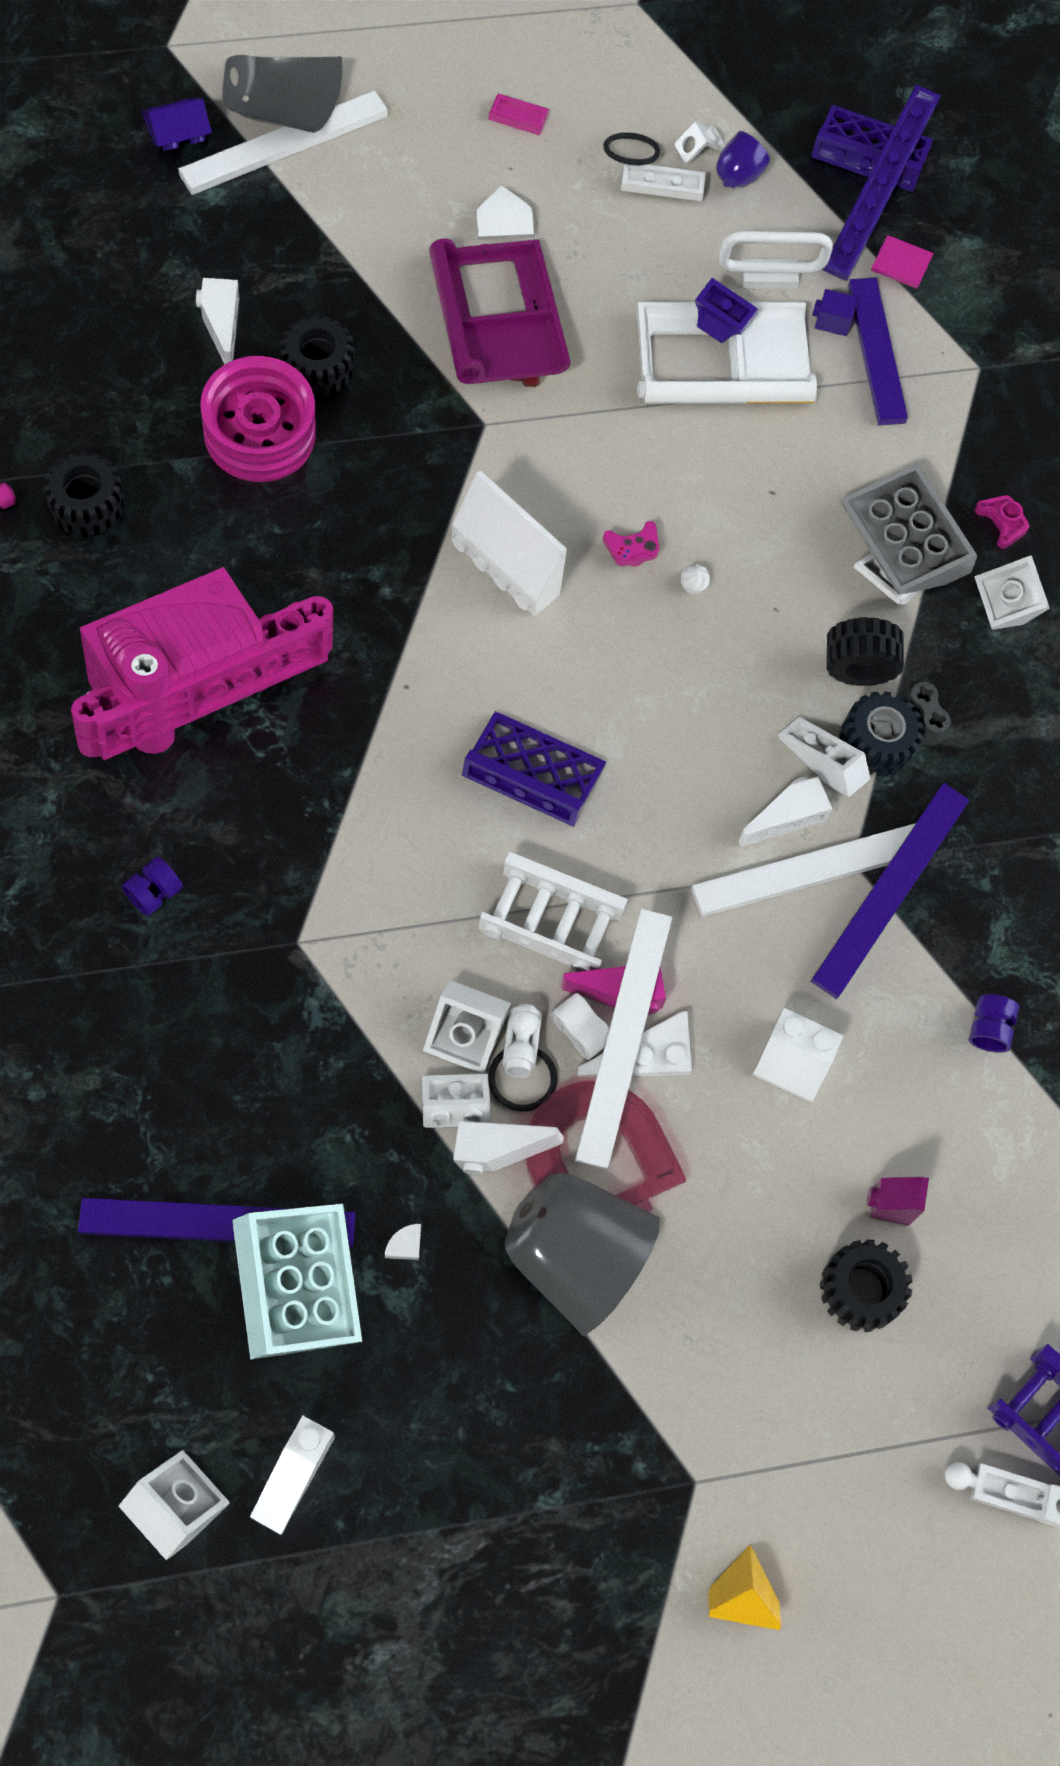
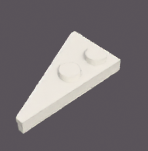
(661, 1052)

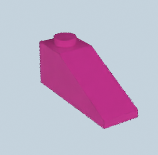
(604, 986)

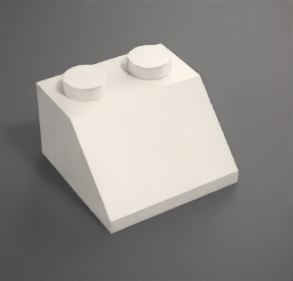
(466, 1026)
(798, 1055)
(173, 1504)

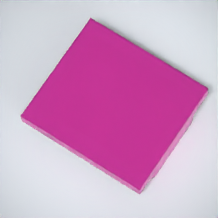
(902, 261)

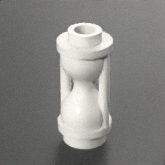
(520, 1056)

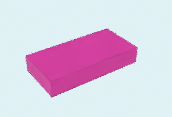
(518, 114)

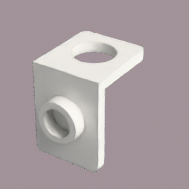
(703, 137)

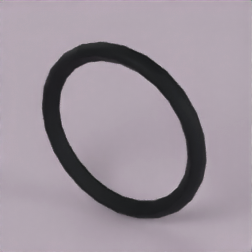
(627, 135)
(517, 1107)

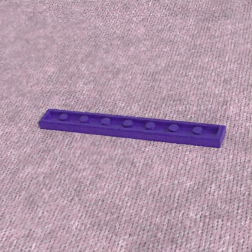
(881, 182)
(889, 891)
(170, 1219)

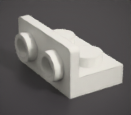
(455, 1099)

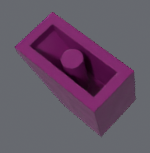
(898, 1199)

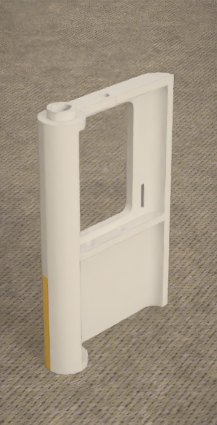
(765, 361)

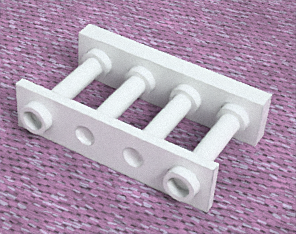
(550, 883)

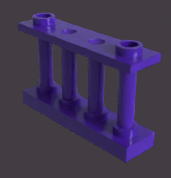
(1007, 1417)

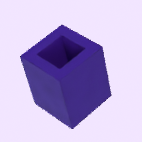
(834, 312)

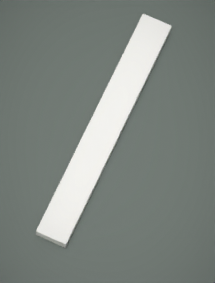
(280, 144)
(798, 872)
(623, 1039)

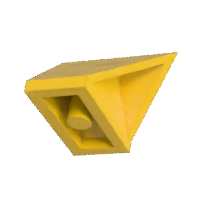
(745, 1594)

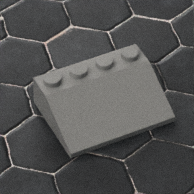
(910, 531)

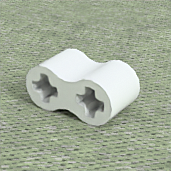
(581, 1025)

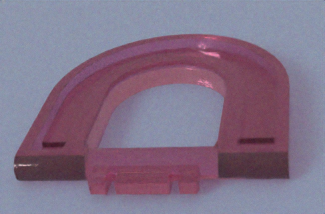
(637, 1126)

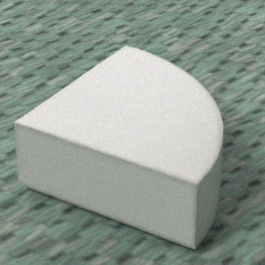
(405, 1243)

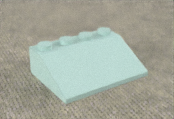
(296, 1280)

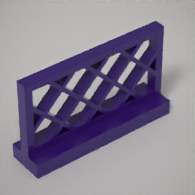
(861, 157)
(523, 784)

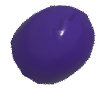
(741, 161)

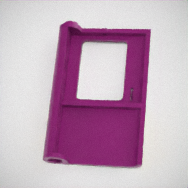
(507, 343)

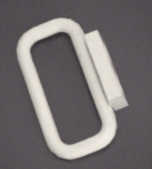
(774, 272)

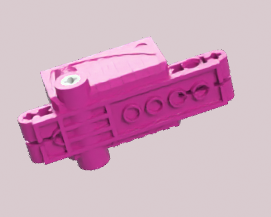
(186, 659)

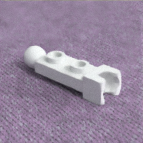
(1007, 1491)

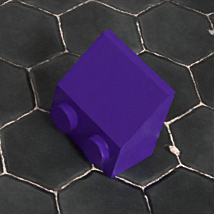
(177, 123)

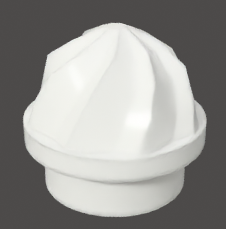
(695, 579)

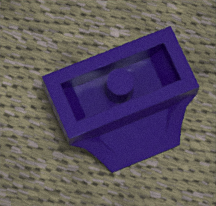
(722, 311)

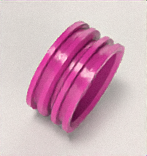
(248, 394)

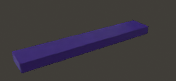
(878, 352)

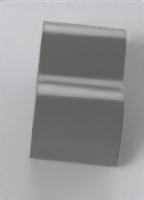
(934, 719)

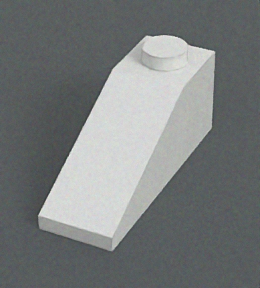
(220, 312)
(827, 756)
(796, 808)
(497, 1145)
(292, 1474)

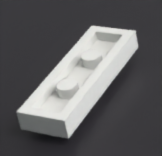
(663, 181)

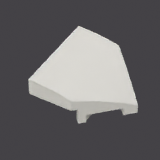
(504, 217)

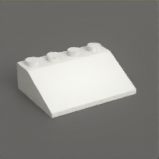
(509, 545)

